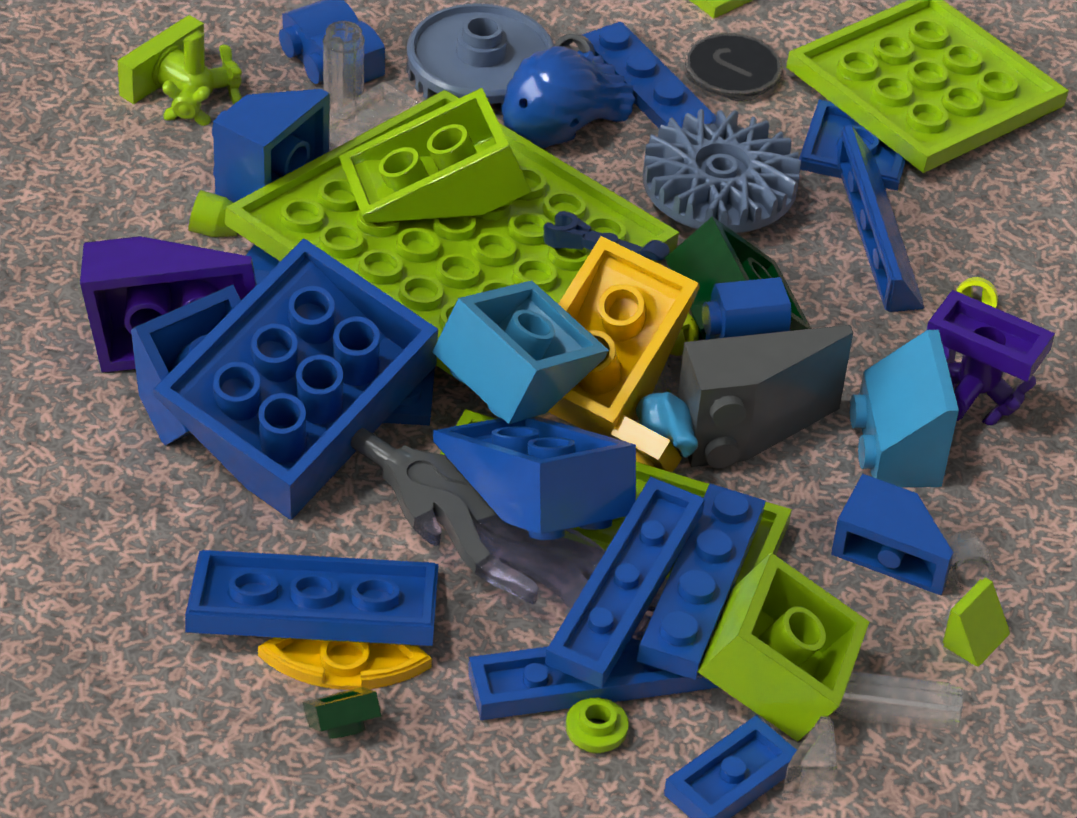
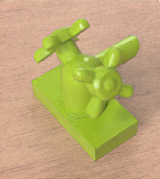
(177, 65)

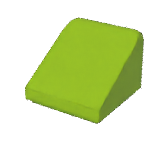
(976, 624)

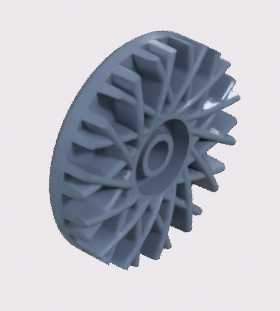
(472, 49)
(721, 172)

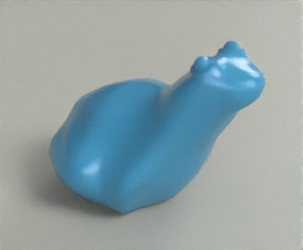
(669, 418)

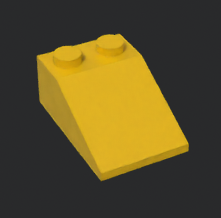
(637, 316)

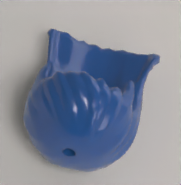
(563, 95)

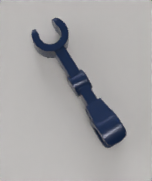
(575, 234)

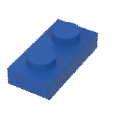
(731, 772)

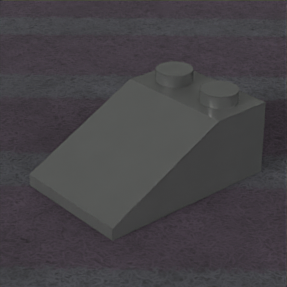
(760, 389)

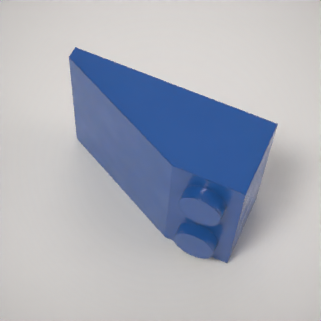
(544, 473)

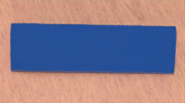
(877, 224)

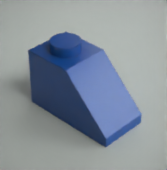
(892, 535)

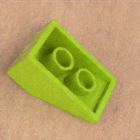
(437, 166)

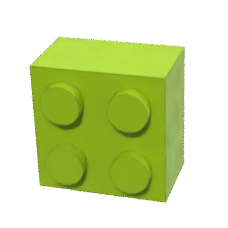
(784, 647)

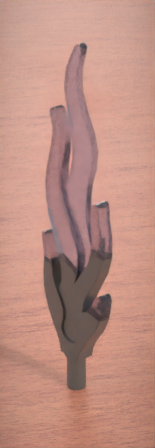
(435, 491)

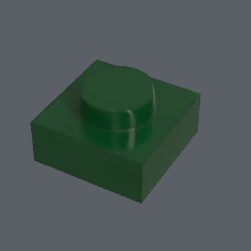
(342, 712)

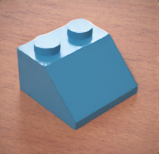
(517, 349)
(907, 414)

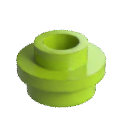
(592, 736)

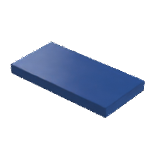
(313, 598)

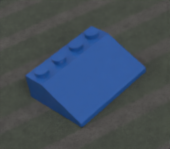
(299, 375)

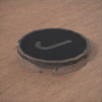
(733, 68)

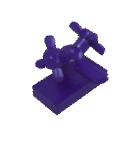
(990, 345)

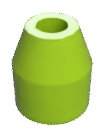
(209, 215)

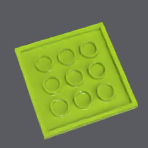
(926, 81)

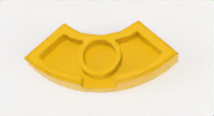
(344, 663)

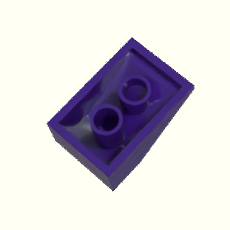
(145, 278)

